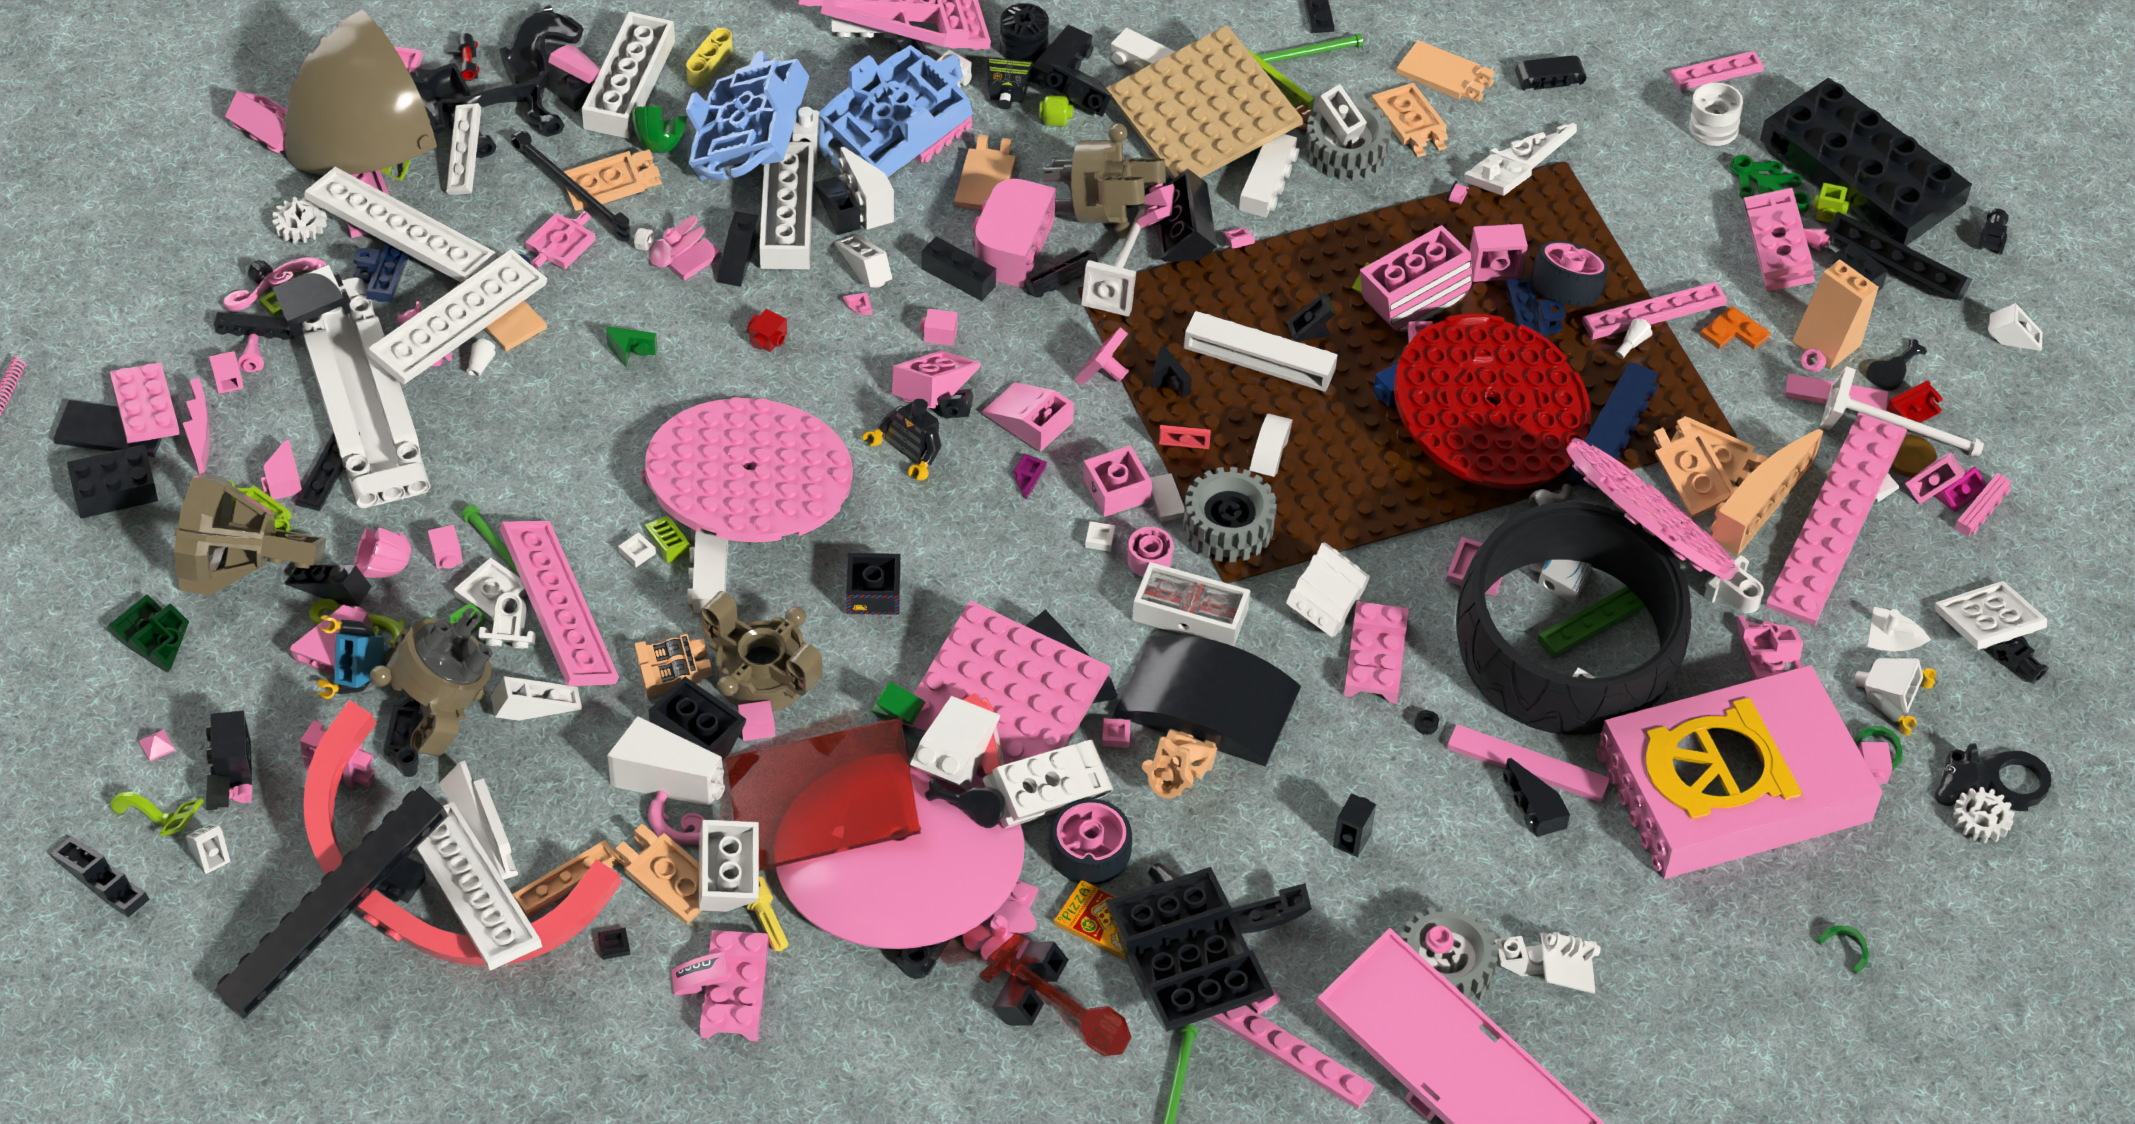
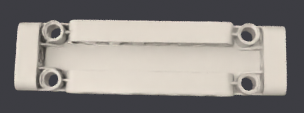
(366, 399)

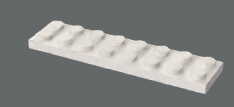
(399, 225)
(457, 316)
(477, 892)

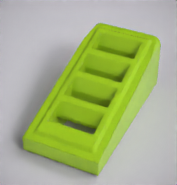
(672, 552)

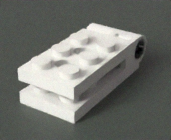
(1049, 782)

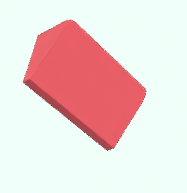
(1184, 437)

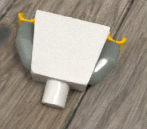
(1893, 686)

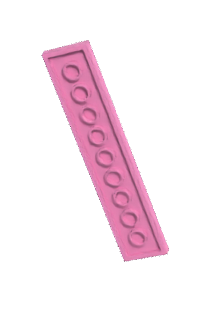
(1836, 519)

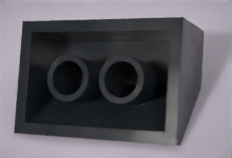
(698, 717)

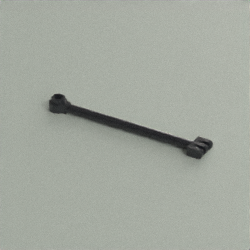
(620, 223)

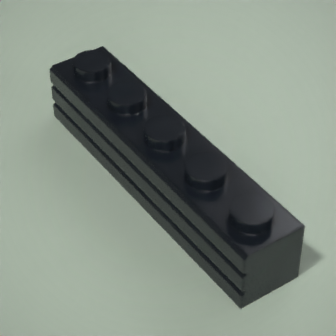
(1059, 274)
(252, 324)

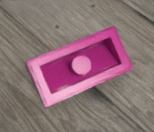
(1963, 490)

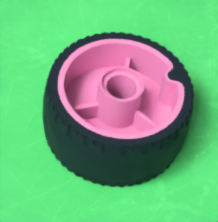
(1569, 273)
(1090, 841)

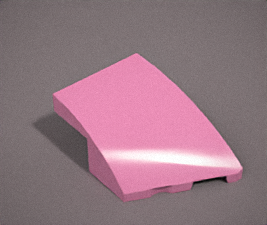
(575, 62)

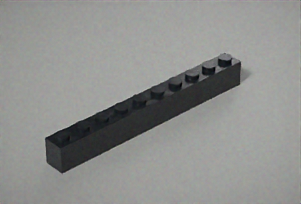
(331, 902)

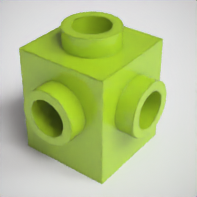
(1826, 204)

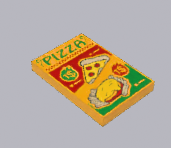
(1088, 918)

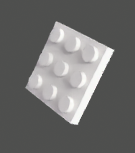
(1990, 615)

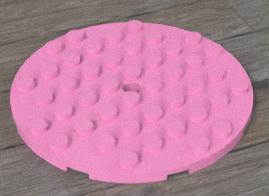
(795, 480)
(1652, 509)

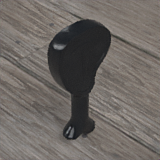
(1891, 373)
(982, 802)

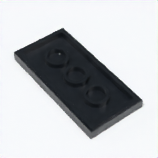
(96, 428)

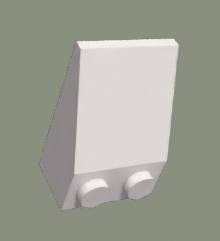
(955, 743)

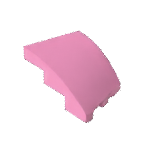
(1769, 645)

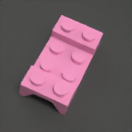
(1376, 650)
(737, 1003)

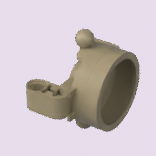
(745, 682)

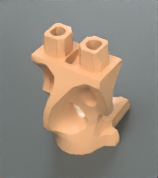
(1177, 762)

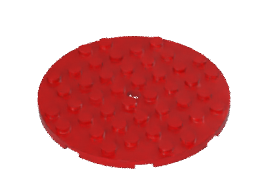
(1445, 409)

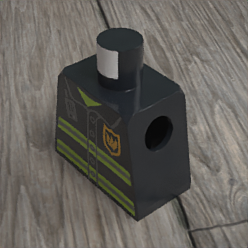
(1008, 80)

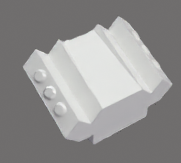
(1328, 590)

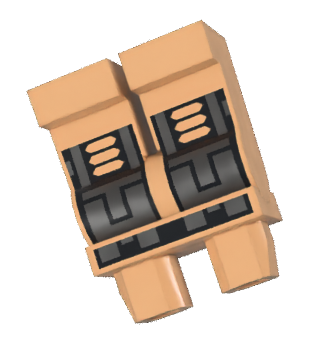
(668, 662)

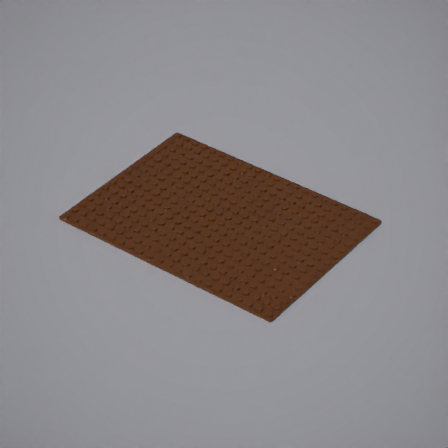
(1348, 458)

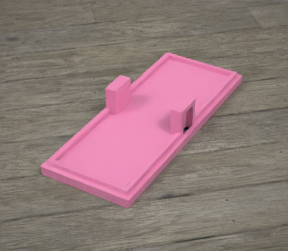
(1434, 1044)

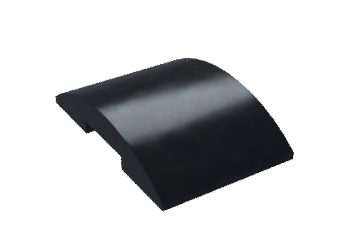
(1210, 694)
(1187, 950)

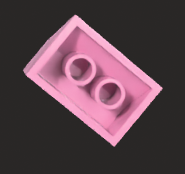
(259, 117)

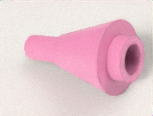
(1817, 238)
(251, 358)

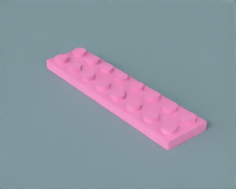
(558, 603)

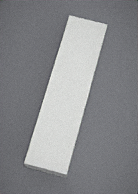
(463, 149)

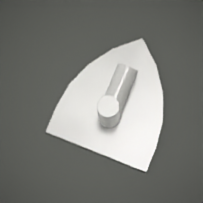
(1894, 631)

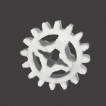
(287, 221)
(1983, 815)

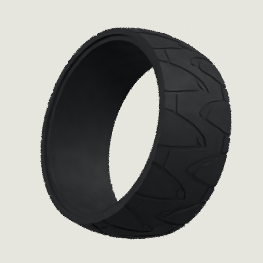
(1609, 544)

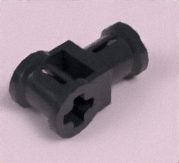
(1994, 232)
(2020, 658)

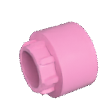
(1147, 546)

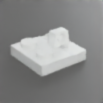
(1498, 174)

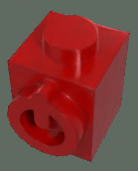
(767, 330)

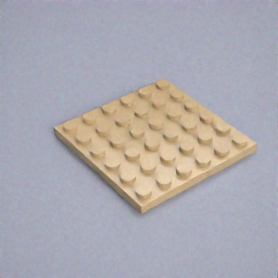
(1204, 105)

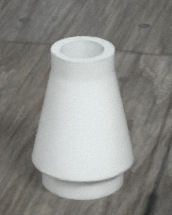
(480, 356)

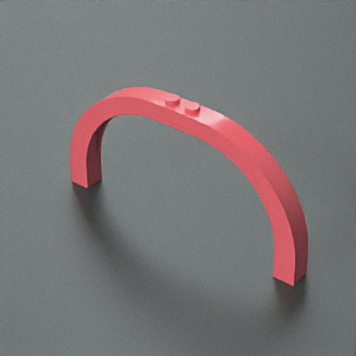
(321, 786)

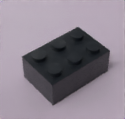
(112, 481)

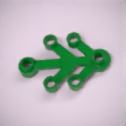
(1746, 168)

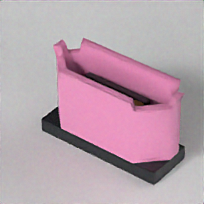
(1457, 193)

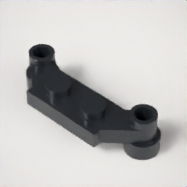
(401, 727)

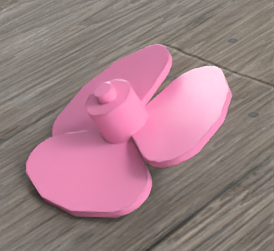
(675, 242)
(998, 928)

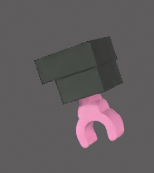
(219, 792)

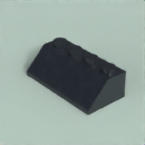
(1190, 228)

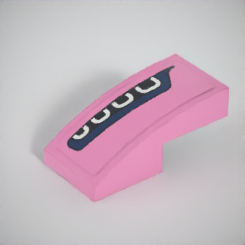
(700, 972)

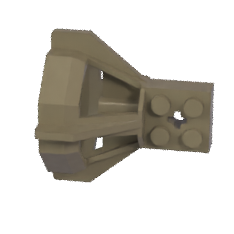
(250, 535)

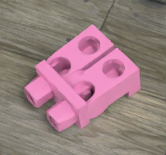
(358, 768)

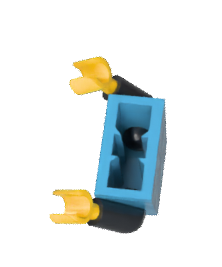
(355, 656)

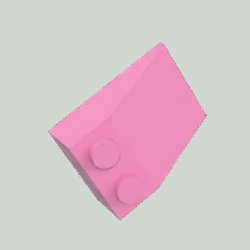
(932, 377)

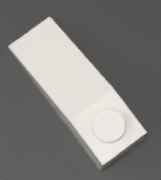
(866, 260)
(531, 699)

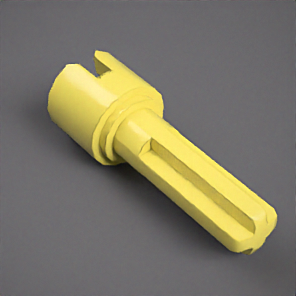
(767, 917)

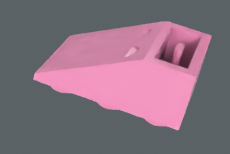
(1032, 413)

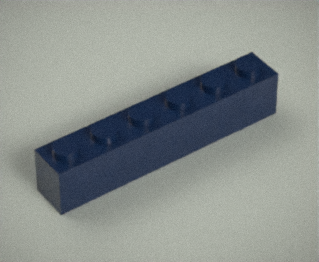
(1620, 414)

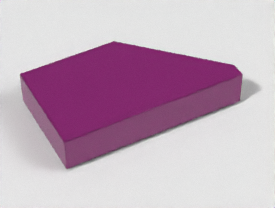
(1028, 473)

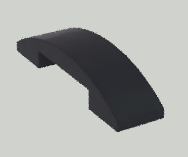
(1273, 911)

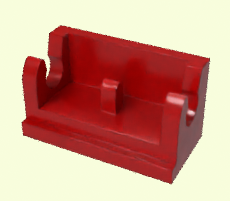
(1916, 403)

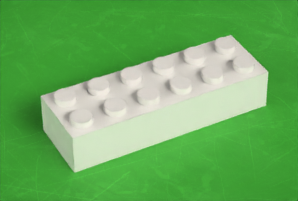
(628, 74)
(788, 209)

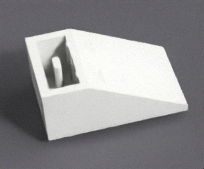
(869, 188)

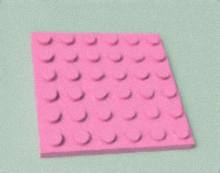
(1026, 676)

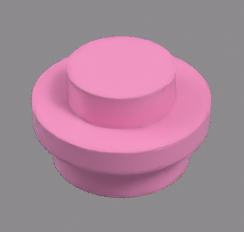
(1439, 939)

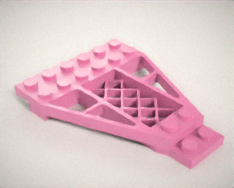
(958, 21)

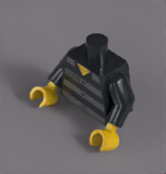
(912, 432)

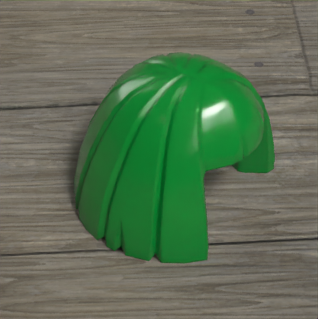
(655, 133)

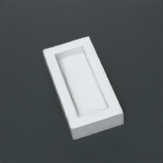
(1166, 498)

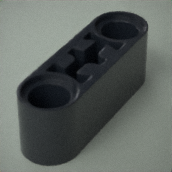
(1550, 72)

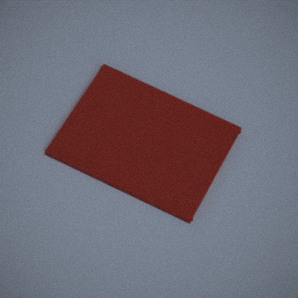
(826, 793)

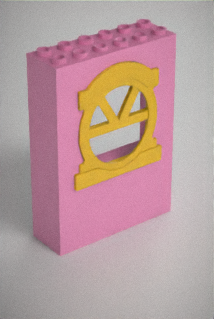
(1808, 785)

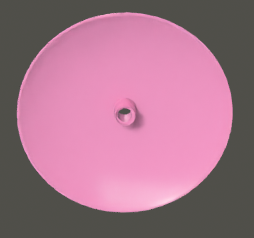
(912, 886)

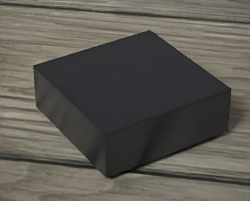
(613, 943)

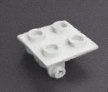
(1569, 961)

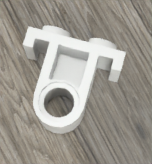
(1741, 591)
(509, 626)

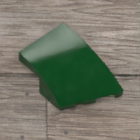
(152, 638)

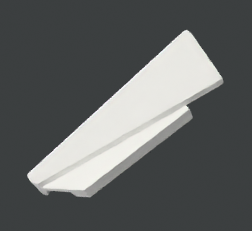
(481, 816)

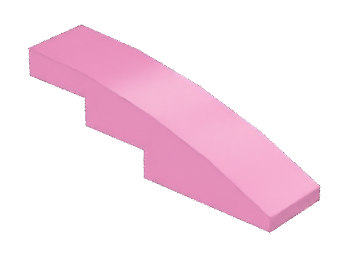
(198, 429)

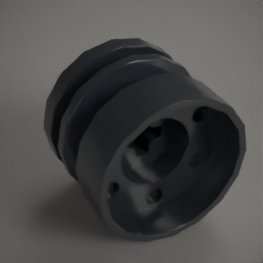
(1023, 32)

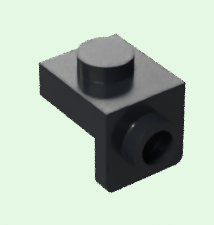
(957, 405)

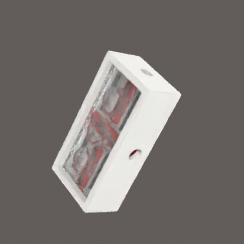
(1190, 604)

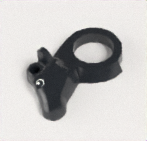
(1969, 771)

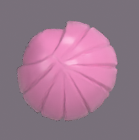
(382, 553)

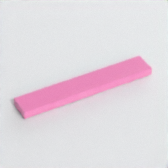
(1654, 310)
(1548, 769)

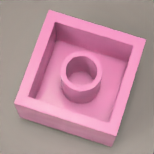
(1498, 252)
(1117, 481)

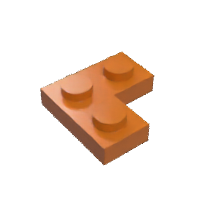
(1734, 324)

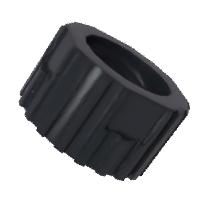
(255, 268)
(1426, 715)

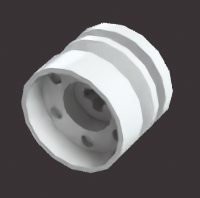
(1715, 114)

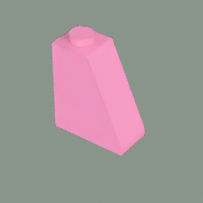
(318, 647)

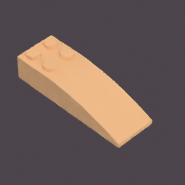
(1762, 493)

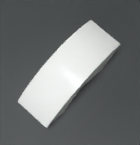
(1270, 444)

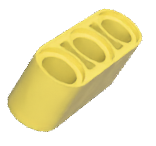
(709, 57)

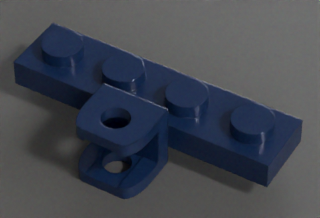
(383, 271)
(1529, 312)

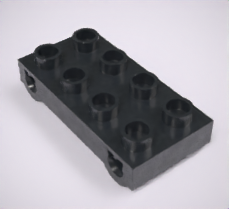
(1851, 146)

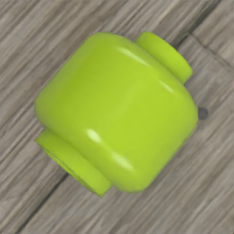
(1055, 111)

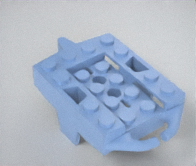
(886, 101)
(738, 114)

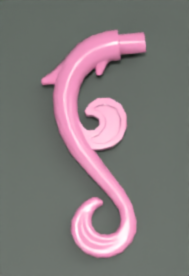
(276, 277)
(657, 821)

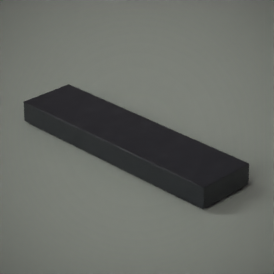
(322, 477)

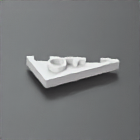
(1538, 146)

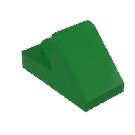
(625, 341)
(898, 703)

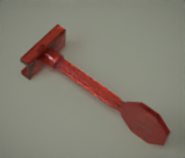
(1101, 1026)

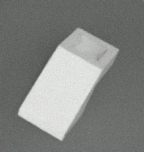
(1518, 958)

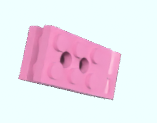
(1779, 239)

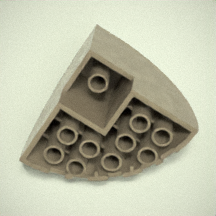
(355, 105)

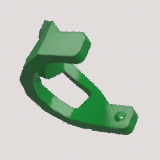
(1884, 732)
(1849, 931)

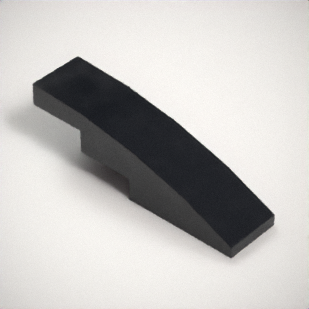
(99, 876)

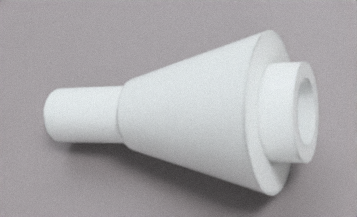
(1637, 333)

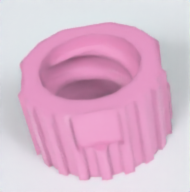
(1816, 367)

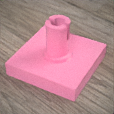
(1103, 359)

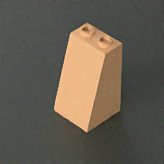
(1837, 314)

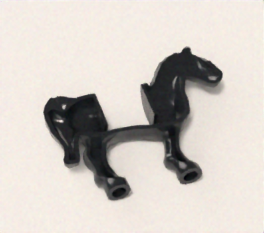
(525, 66)

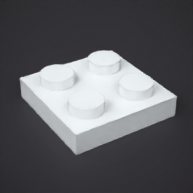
(486, 586)

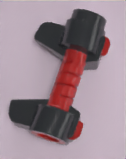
(466, 49)

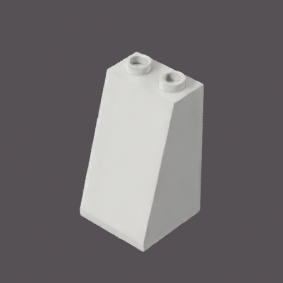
(657, 760)

